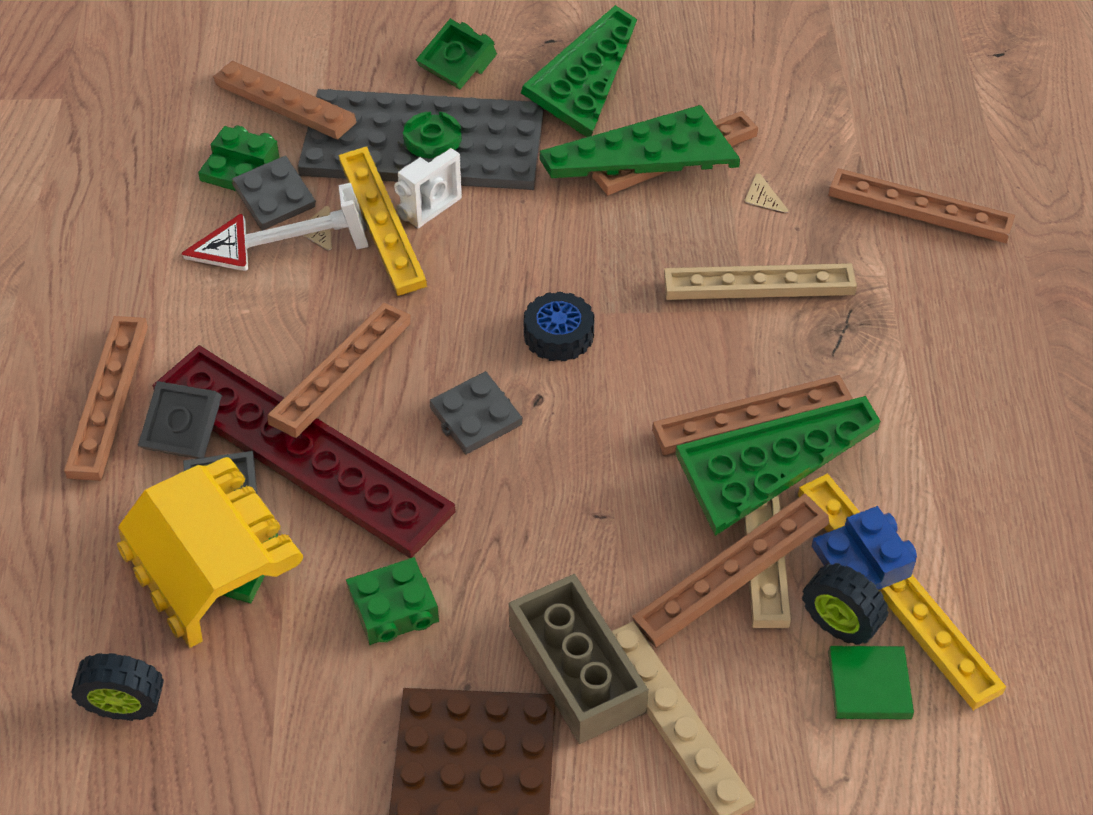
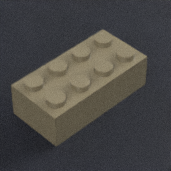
(578, 658)

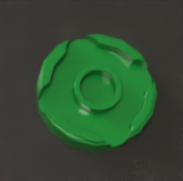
(431, 134)

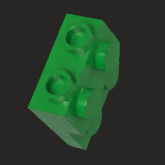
(457, 53)
(236, 153)
(393, 601)

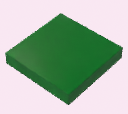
(870, 682)

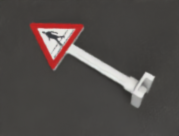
(229, 243)

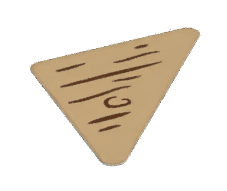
(763, 195)
(322, 237)

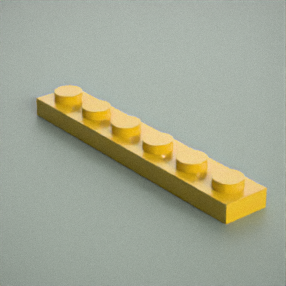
(383, 222)

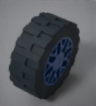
(558, 326)

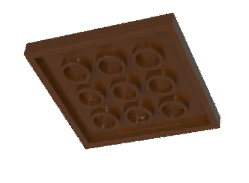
(473, 753)

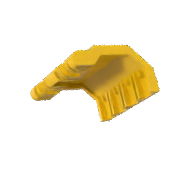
(201, 540)

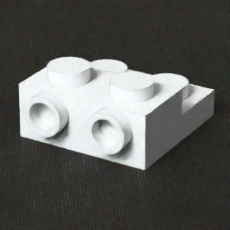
(428, 187)

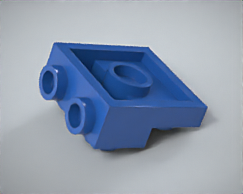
(870, 547)

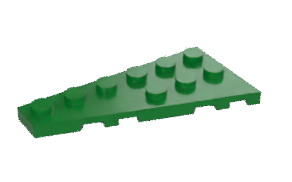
(581, 75)
(647, 147)
(756, 463)

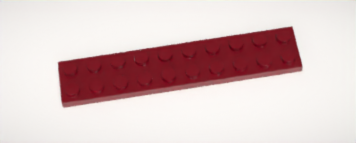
(319, 459)

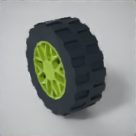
(845, 603)
(117, 686)

